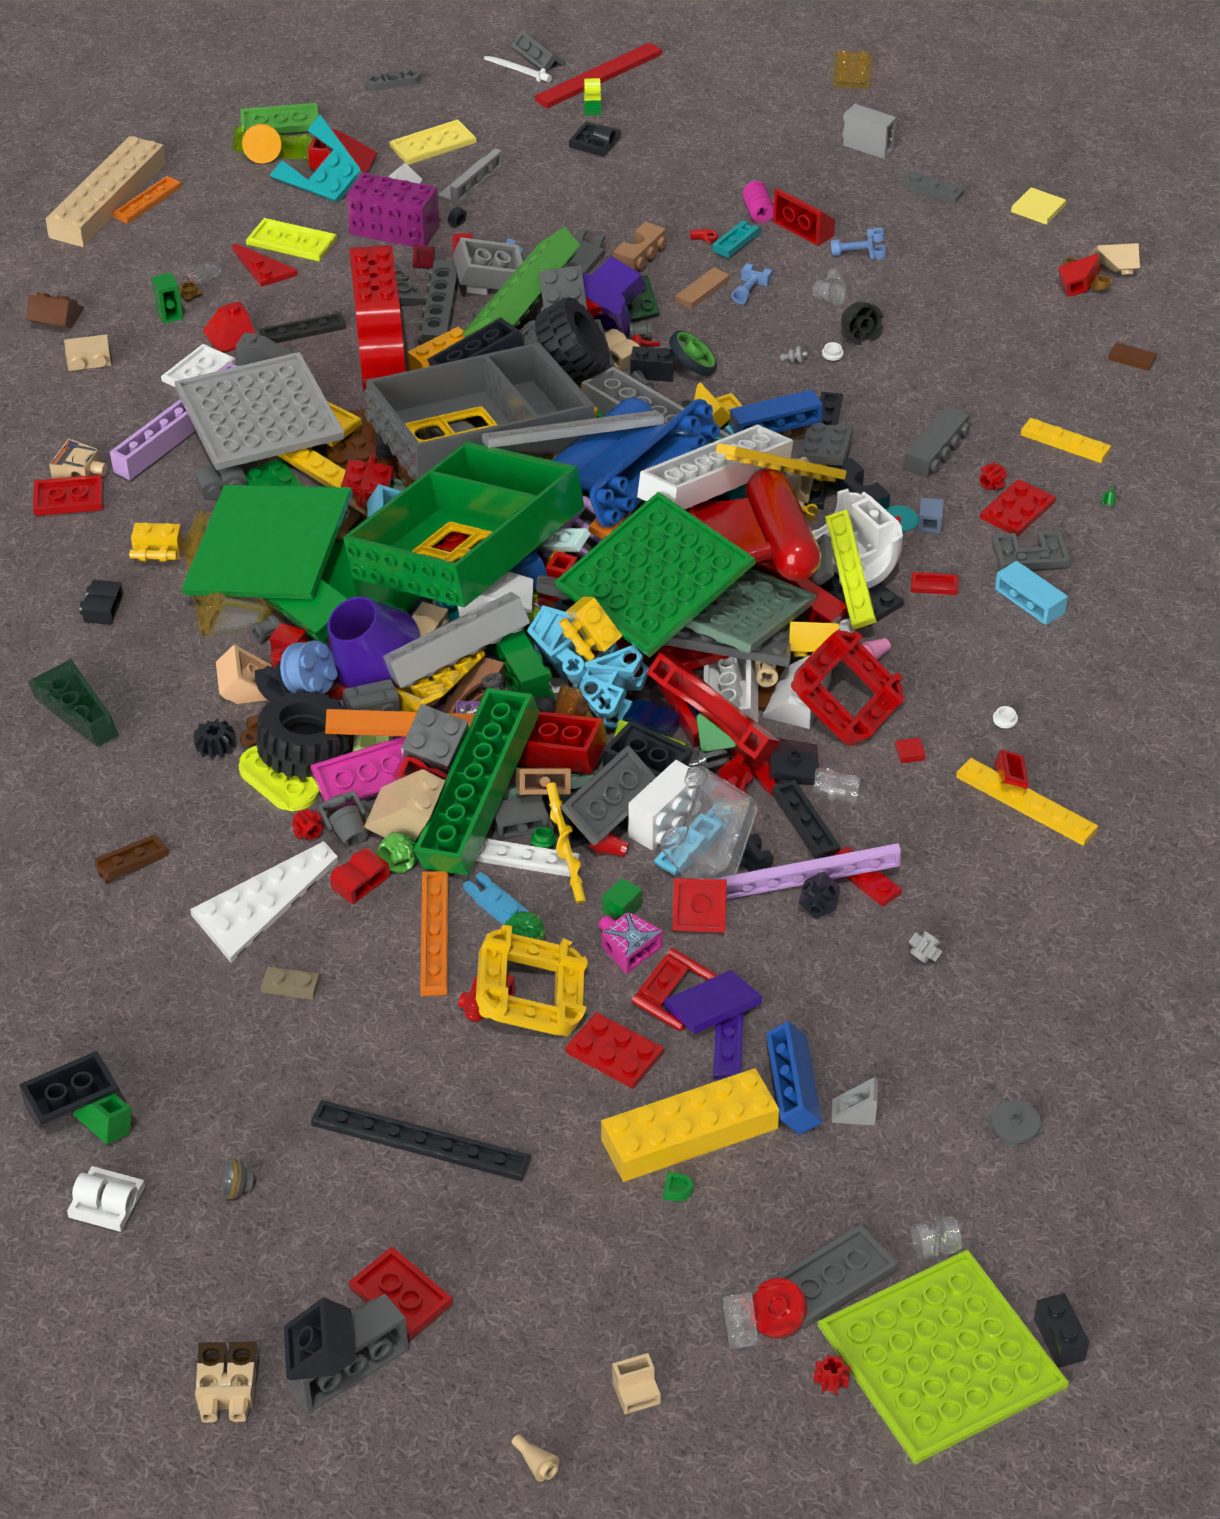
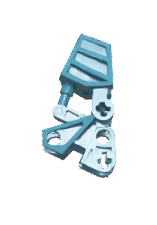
(604, 676)

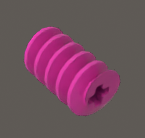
(758, 201)

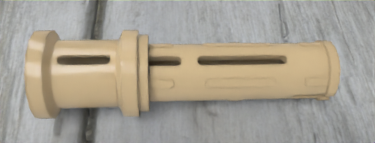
(763, 674)

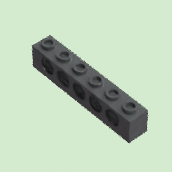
(439, 301)

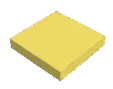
(1038, 205)

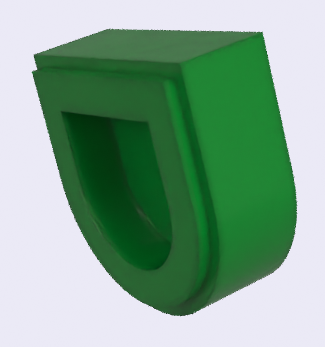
(677, 1187)

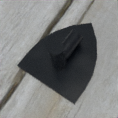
(270, 682)

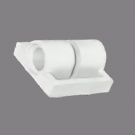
(105, 1198)

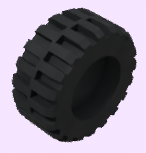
(573, 339)
(294, 734)

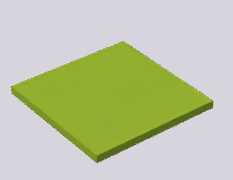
(942, 1356)

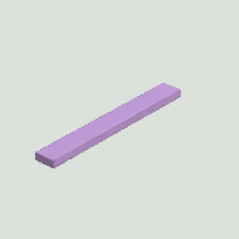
(796, 873)

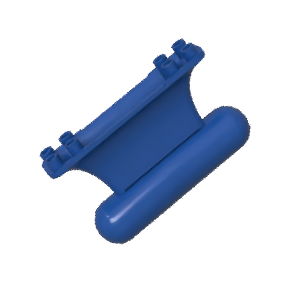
(613, 460)

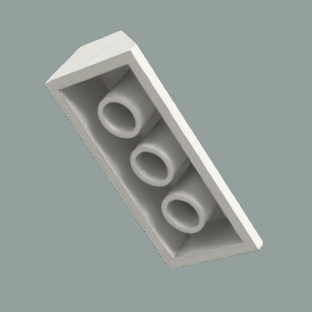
(736, 682)

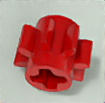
(993, 476)
(307, 824)
(831, 1374)

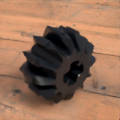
(214, 738)

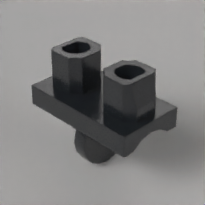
(753, 858)

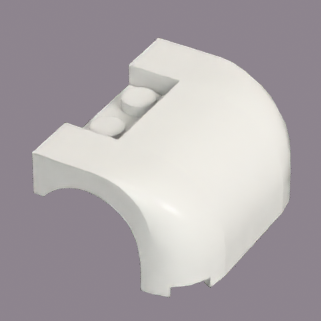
(876, 534)

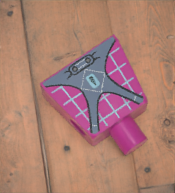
(629, 940)

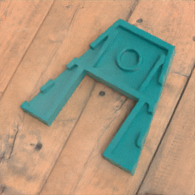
(333, 176)

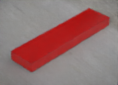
(687, 719)

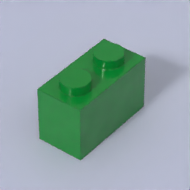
(167, 297)

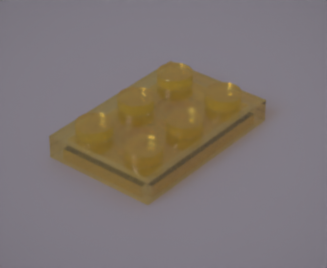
(852, 69)

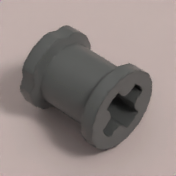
(643, 330)
(264, 629)
(493, 681)

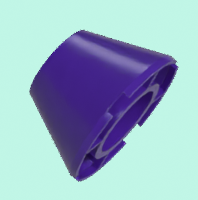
(362, 634)

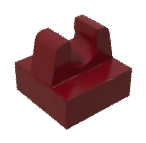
(423, 256)

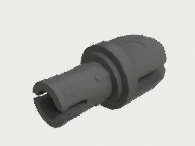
(701, 759)

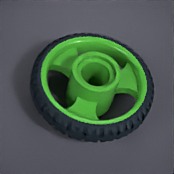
(694, 354)

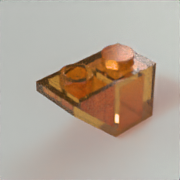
(571, 702)

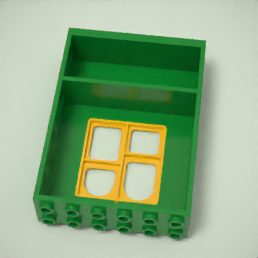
(475, 491)

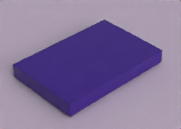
(713, 1001)

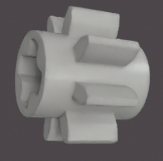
(925, 946)

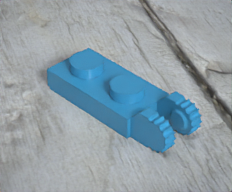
(493, 898)

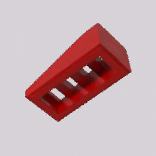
(1012, 768)

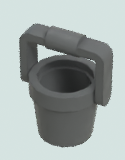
(347, 820)

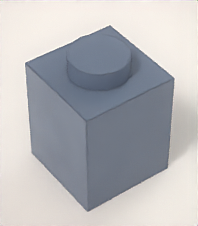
(930, 515)

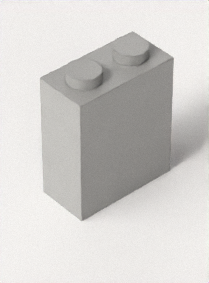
(869, 131)

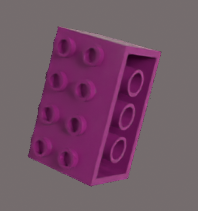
(393, 210)

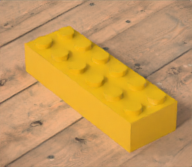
(689, 1124)

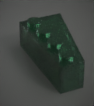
(73, 700)

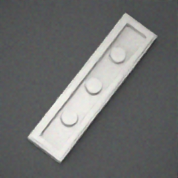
(523, 857)

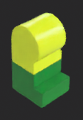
(592, 97)

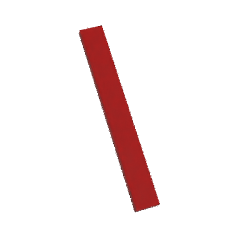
(604, 71)

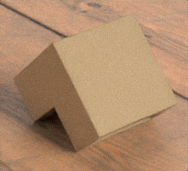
(635, 1383)

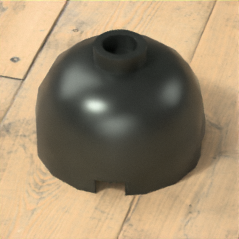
(862, 318)

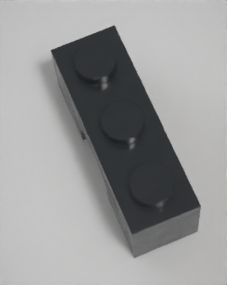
(854, 483)

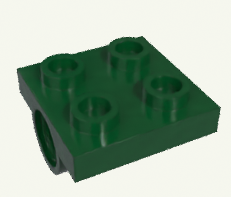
(645, 304)

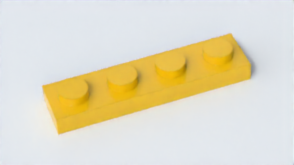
(1066, 440)

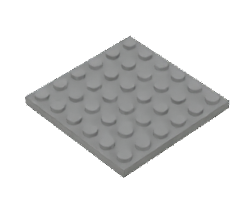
(258, 410)

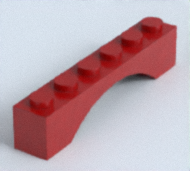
(826, 607)
(732, 720)

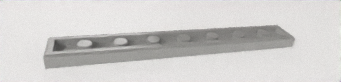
(572, 428)

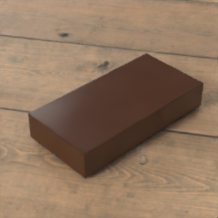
(1132, 356)

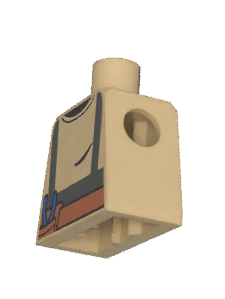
(77, 460)

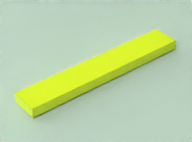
(850, 569)

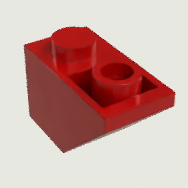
(1079, 275)

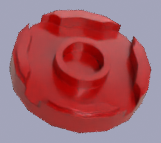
(779, 1307)

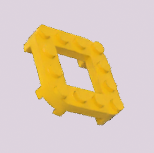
(569, 982)

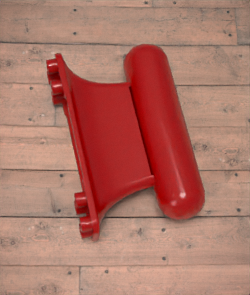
(766, 525)

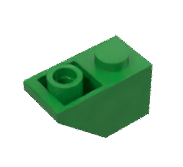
(106, 1118)

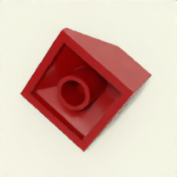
(228, 327)

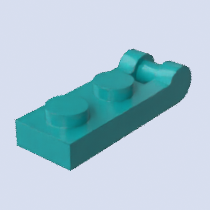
(736, 239)

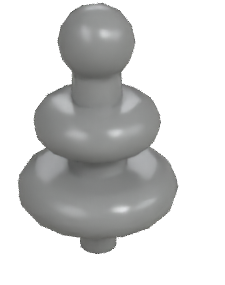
(792, 356)

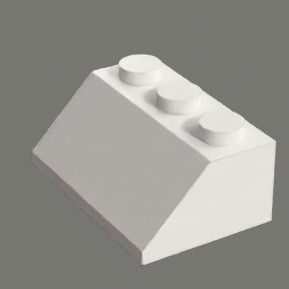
(785, 703)

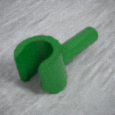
(1109, 497)

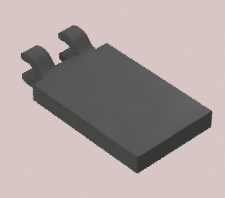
(588, 253)

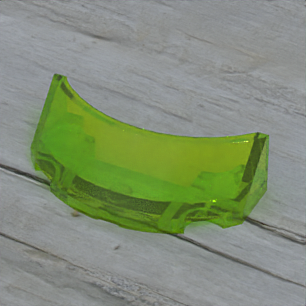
(291, 147)

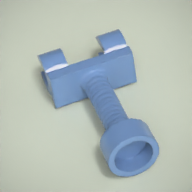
(875, 235)
(751, 277)

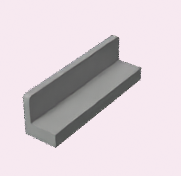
(473, 177)

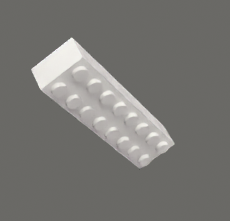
(707, 474)

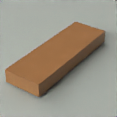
(702, 288)

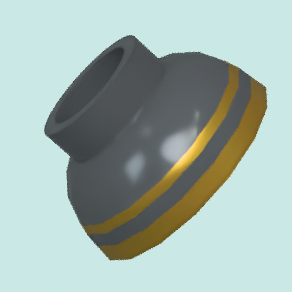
(236, 1179)

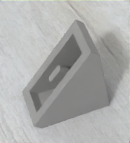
(857, 1104)

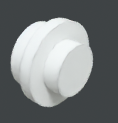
(832, 351)
(1005, 717)

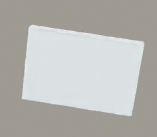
(199, 362)

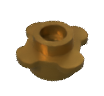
(189, 290)

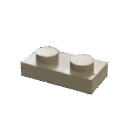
(290, 982)

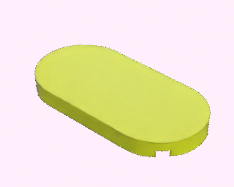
(291, 792)

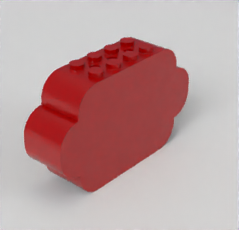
(377, 312)

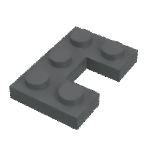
(1049, 555)

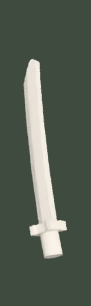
(540, 75)

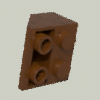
(52, 310)

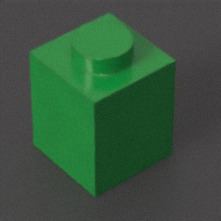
(621, 899)

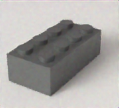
(378, 1340)

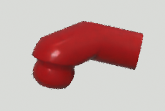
(707, 235)

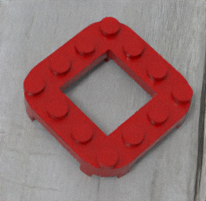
(819, 700)

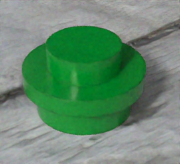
(543, 837)

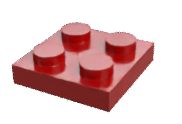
(699, 904)

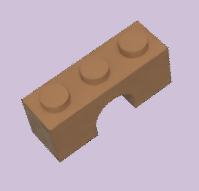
(647, 242)

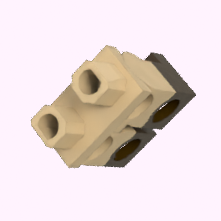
(226, 1390)

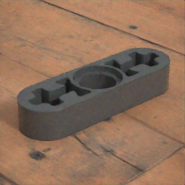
(393, 79)

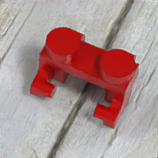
(736, 772)

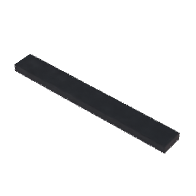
(830, 416)
(421, 1140)

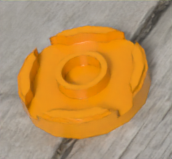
(261, 143)

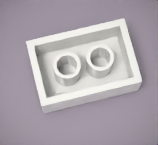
(660, 806)

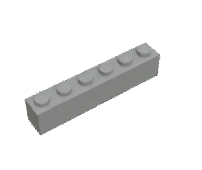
(456, 640)

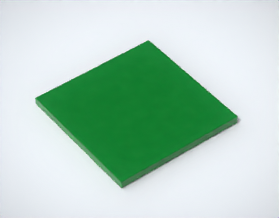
(267, 541)
(656, 572)

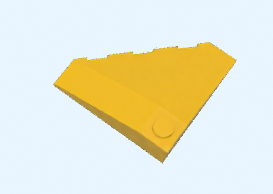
(432, 688)

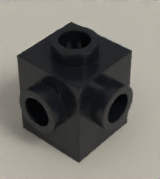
(819, 895)

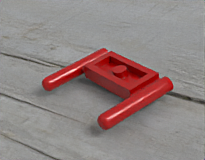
(664, 981)

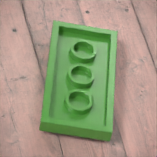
(282, 118)

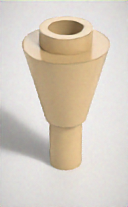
(541, 1462)

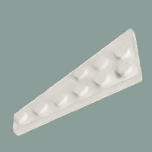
(254, 905)

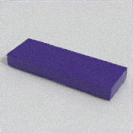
(728, 1047)

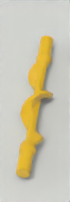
(563, 845)

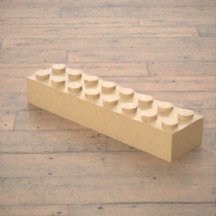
(105, 191)

